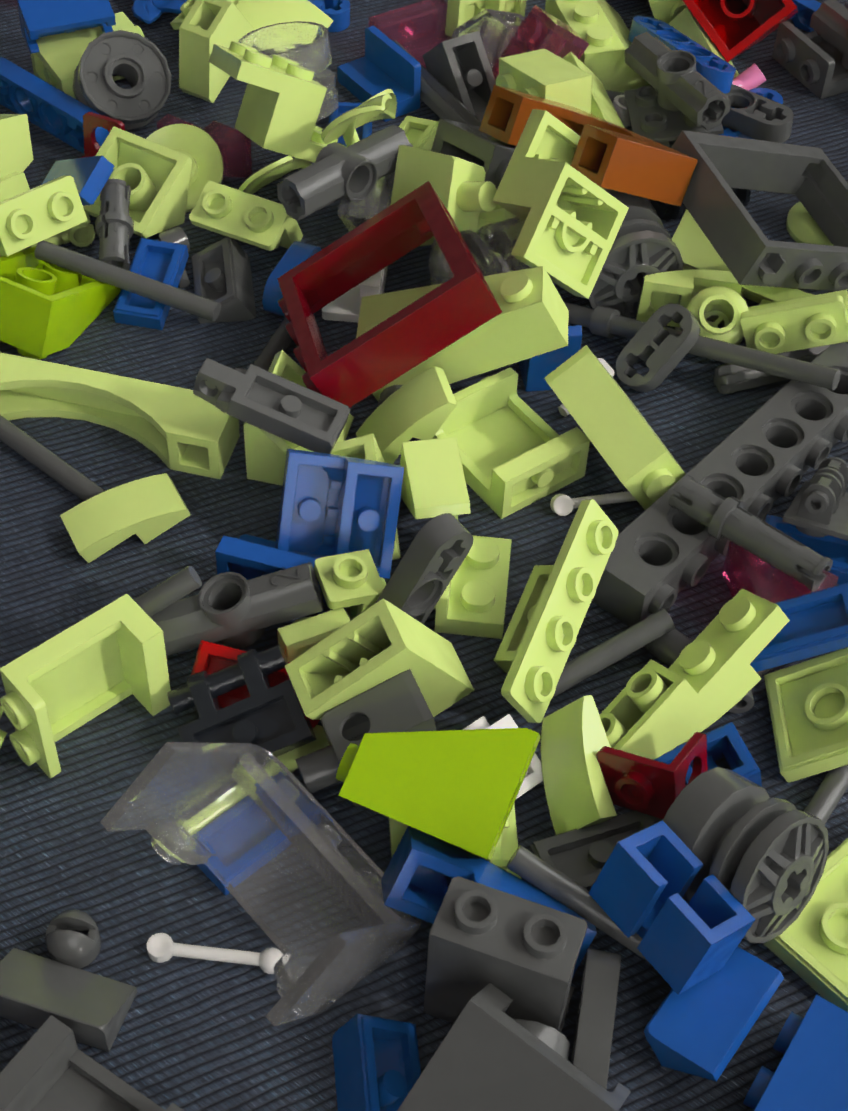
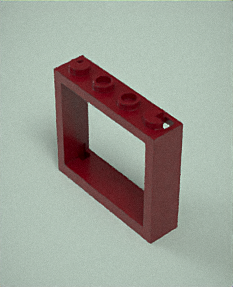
(404, 337)

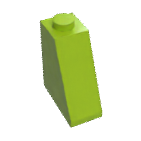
(442, 781)

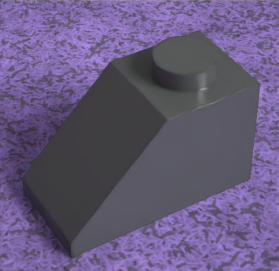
(463, 70)

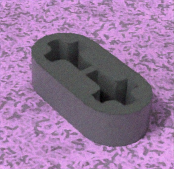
(657, 347)

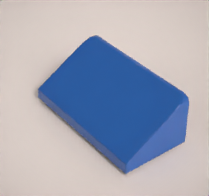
(711, 1019)
(374, 1063)

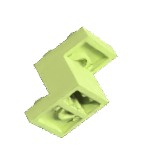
(278, 101)
(564, 213)

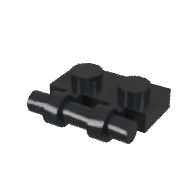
(266, 718)

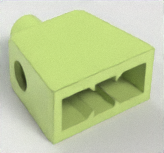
(455, 180)

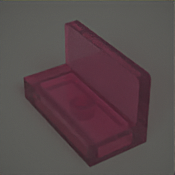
(415, 26)

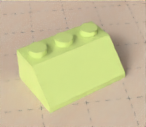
(607, 40)

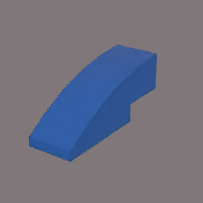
(426, 865)

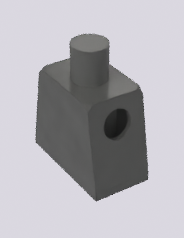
(388, 707)

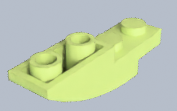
(707, 679)

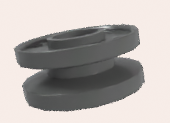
(134, 59)

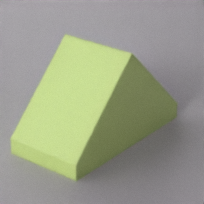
(433, 478)

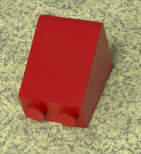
(739, 23)

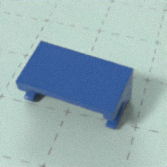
(54, 17)

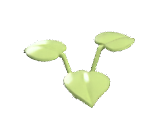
(375, 108)

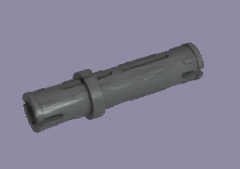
(729, 520)

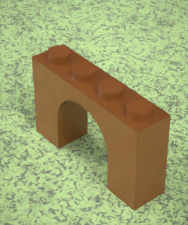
(605, 151)

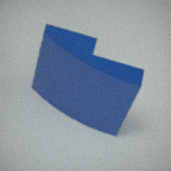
(339, 506)

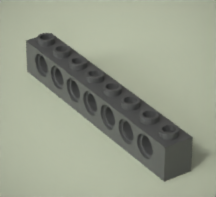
(754, 464)

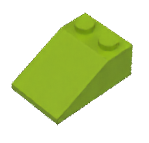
(45, 304)

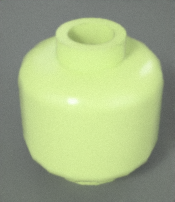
(723, 306)

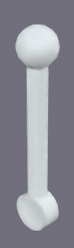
(563, 504)
(162, 948)

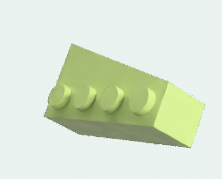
(530, 324)

